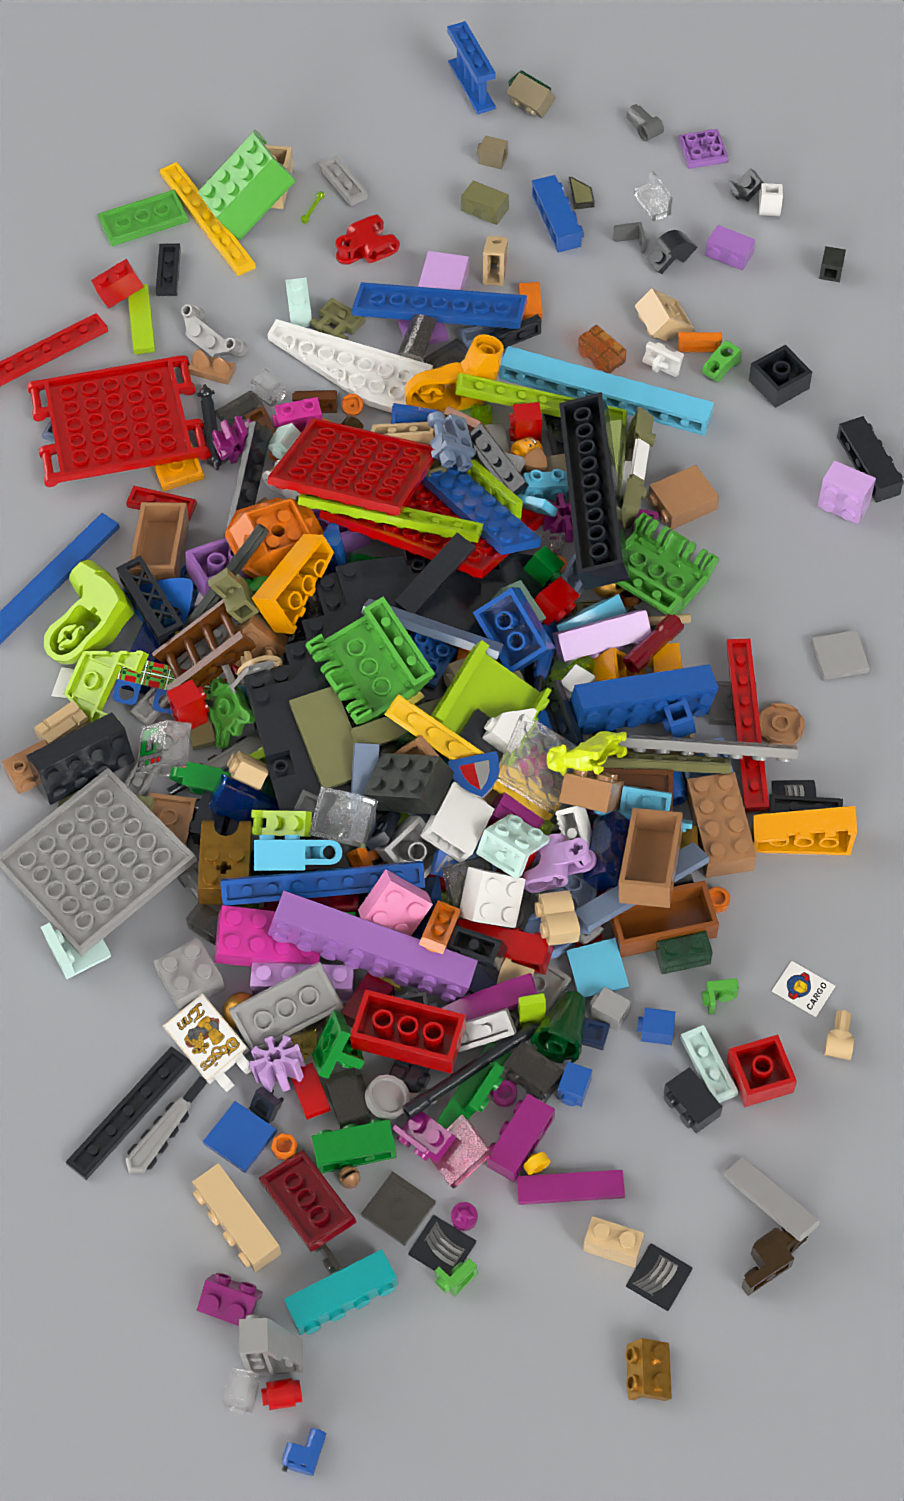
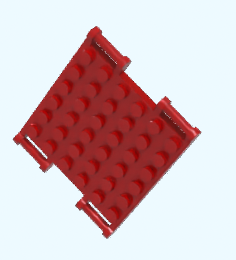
(117, 419)

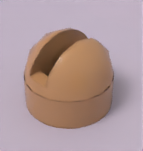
(350, 1181)

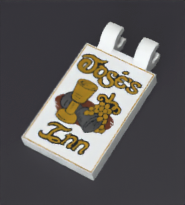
(208, 1041)

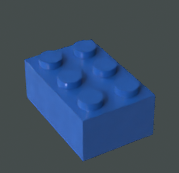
(514, 623)

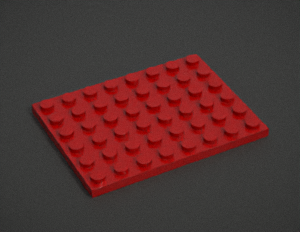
(430, 544)

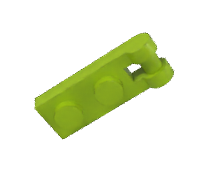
(281, 823)

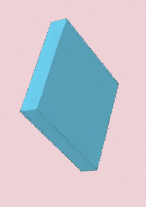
(597, 967)

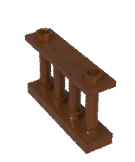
(209, 667)

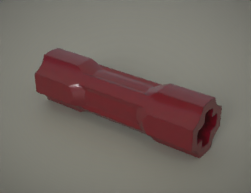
(642, 654)

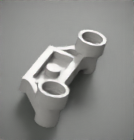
(207, 337)

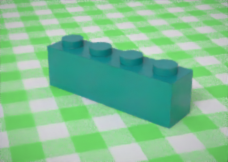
(341, 1292)

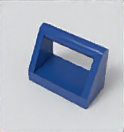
(333, 537)

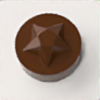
(629, 599)

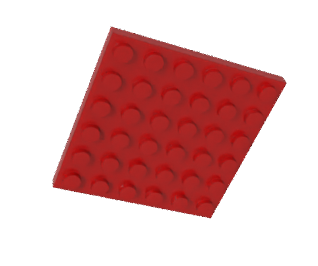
(353, 466)

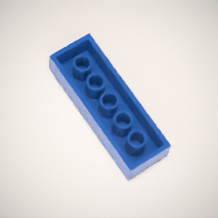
(641, 698)

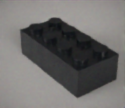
(80, 757)

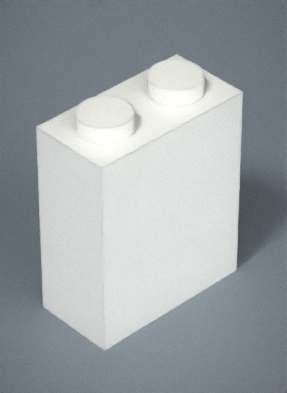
(458, 823)

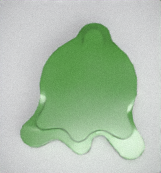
(228, 712)

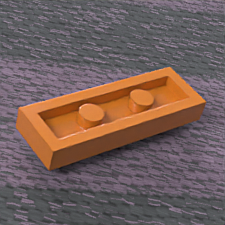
(439, 927)

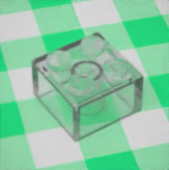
(343, 817)

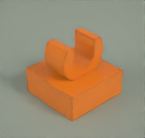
(360, 857)

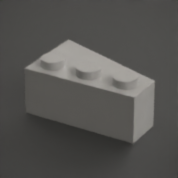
(269, 1347)

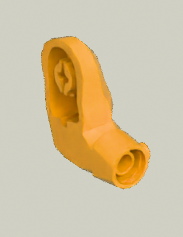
(437, 386)

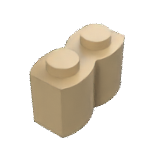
(247, 770)
(557, 917)

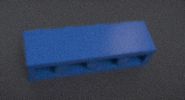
(557, 213)

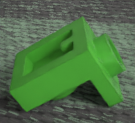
(719, 990)
(461, 1276)

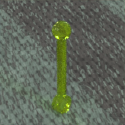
(305, 218)

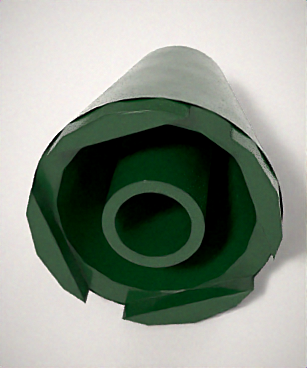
(561, 1031)

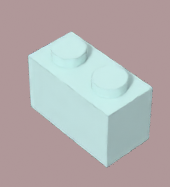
(299, 302)

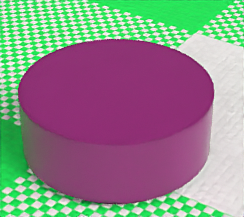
(505, 1094)

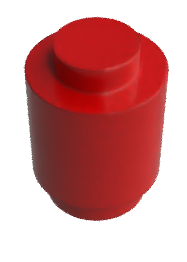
(281, 1394)

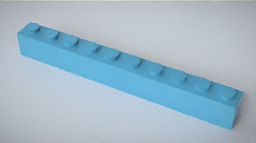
(579, 381)

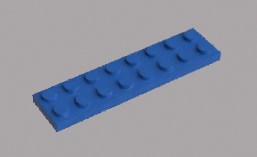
(442, 304)
(474, 503)

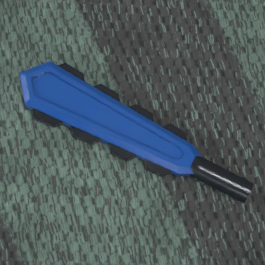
(542, 665)

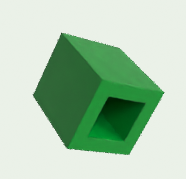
(544, 566)

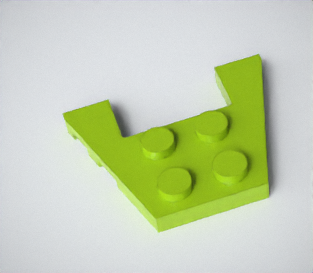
(95, 678)

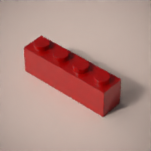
(523, 947)

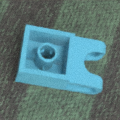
(292, 853)

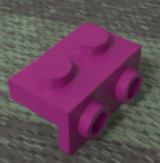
(227, 1298)

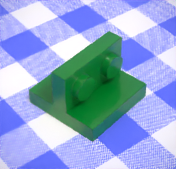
(335, 1047)

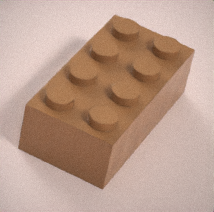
(161, 539)
(721, 824)
(650, 857)

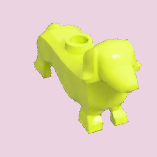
(589, 754)

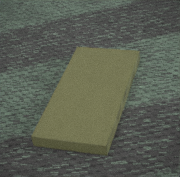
(325, 735)

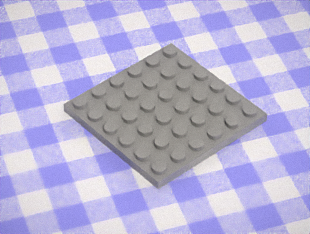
(95, 861)

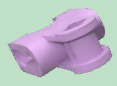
(557, 861)

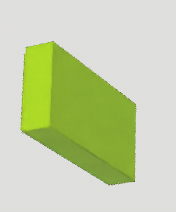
(531, 1009)

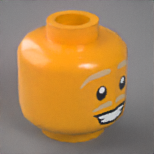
(525, 446)

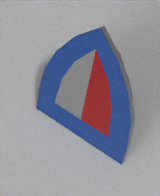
(476, 773)

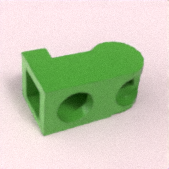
(722, 361)

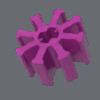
(232, 439)
(561, 521)

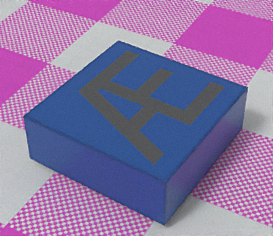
(441, 860)

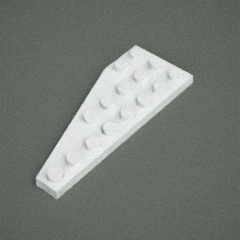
(356, 368)

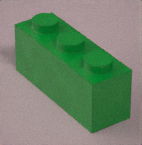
(354, 1145)

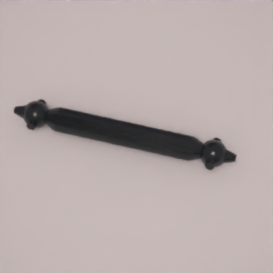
(210, 424)

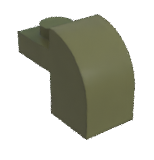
(236, 594)

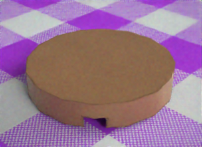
(781, 724)

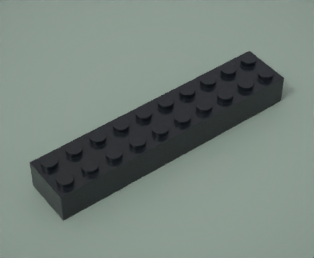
(593, 492)

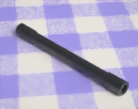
(425, 1099)

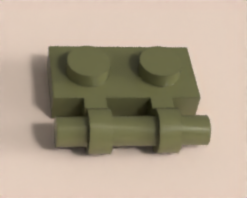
(339, 315)

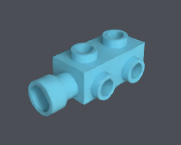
(547, 484)

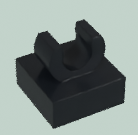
(265, 1104)

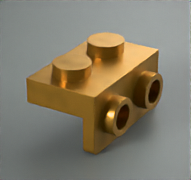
(648, 1370)

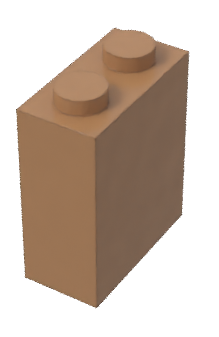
(683, 497)

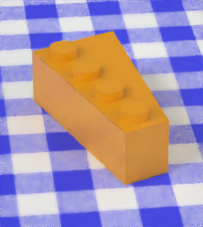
(292, 582)
(806, 831)

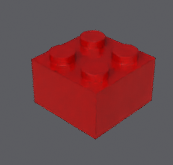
(761, 1070)

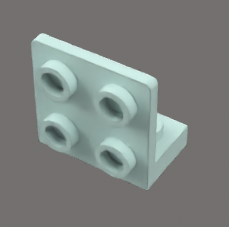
(510, 844)
(68, 958)

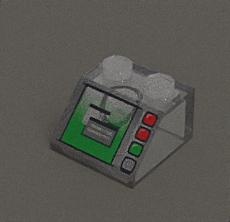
(163, 747)

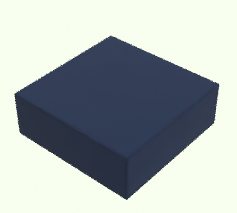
(595, 1033)

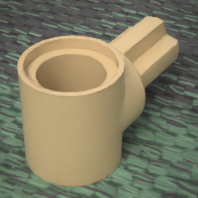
(840, 1041)

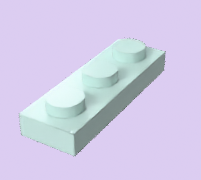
(708, 1063)

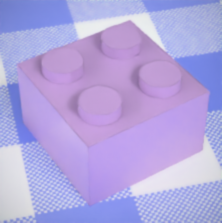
(846, 492)

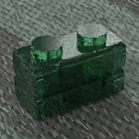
(683, 952)

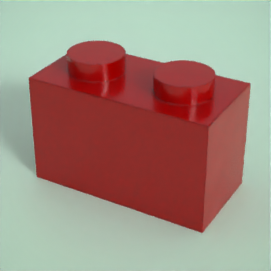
(117, 283)
(526, 422)
(557, 601)
(188, 704)

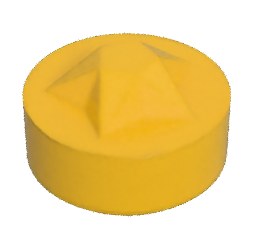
(536, 1163)

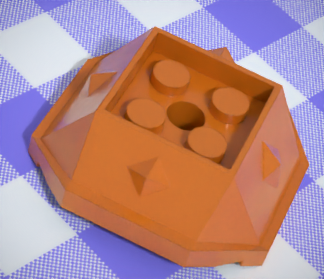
(281, 518)

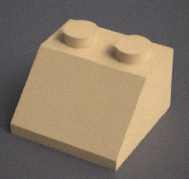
(663, 315)

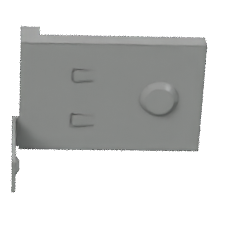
(251, 669)

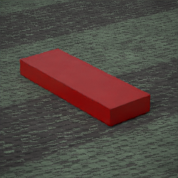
(141, 494)

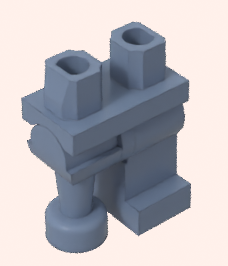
(451, 441)

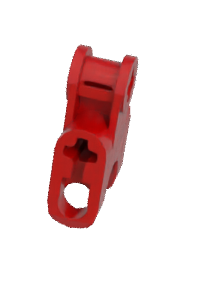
(364, 241)

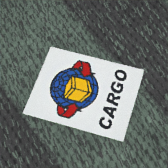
(803, 988)

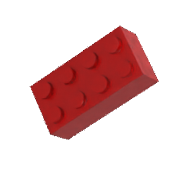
(408, 1031)

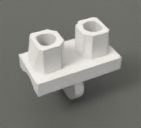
(663, 359)

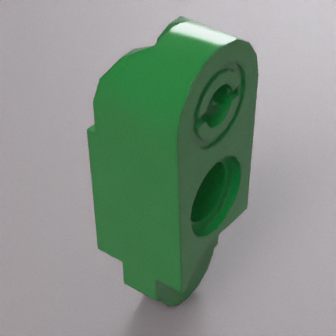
(197, 777)

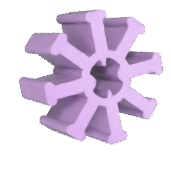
(277, 1063)

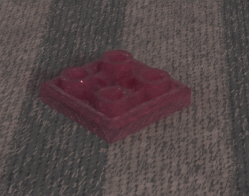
(464, 1153)

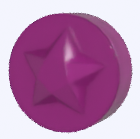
(464, 1216)

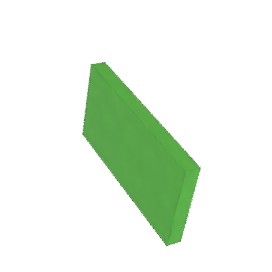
(142, 218)

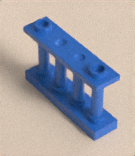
(471, 67)

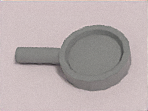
(386, 1096)

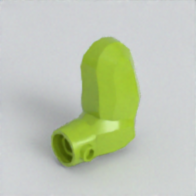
(93, 619)

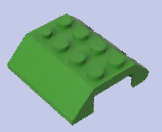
(246, 186)
(662, 567)
(372, 662)

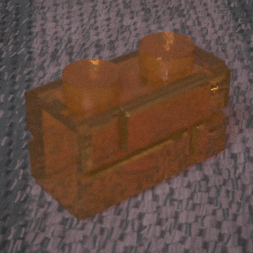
(601, 349)

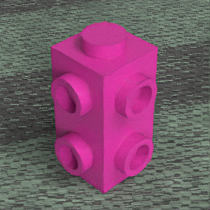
(297, 413)

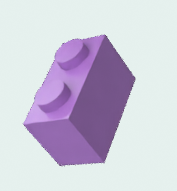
(730, 247)

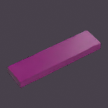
(570, 1187)

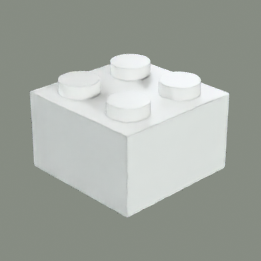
(491, 897)

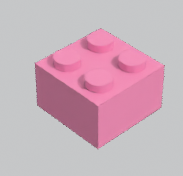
(395, 904)

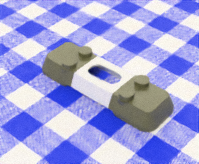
(636, 455)

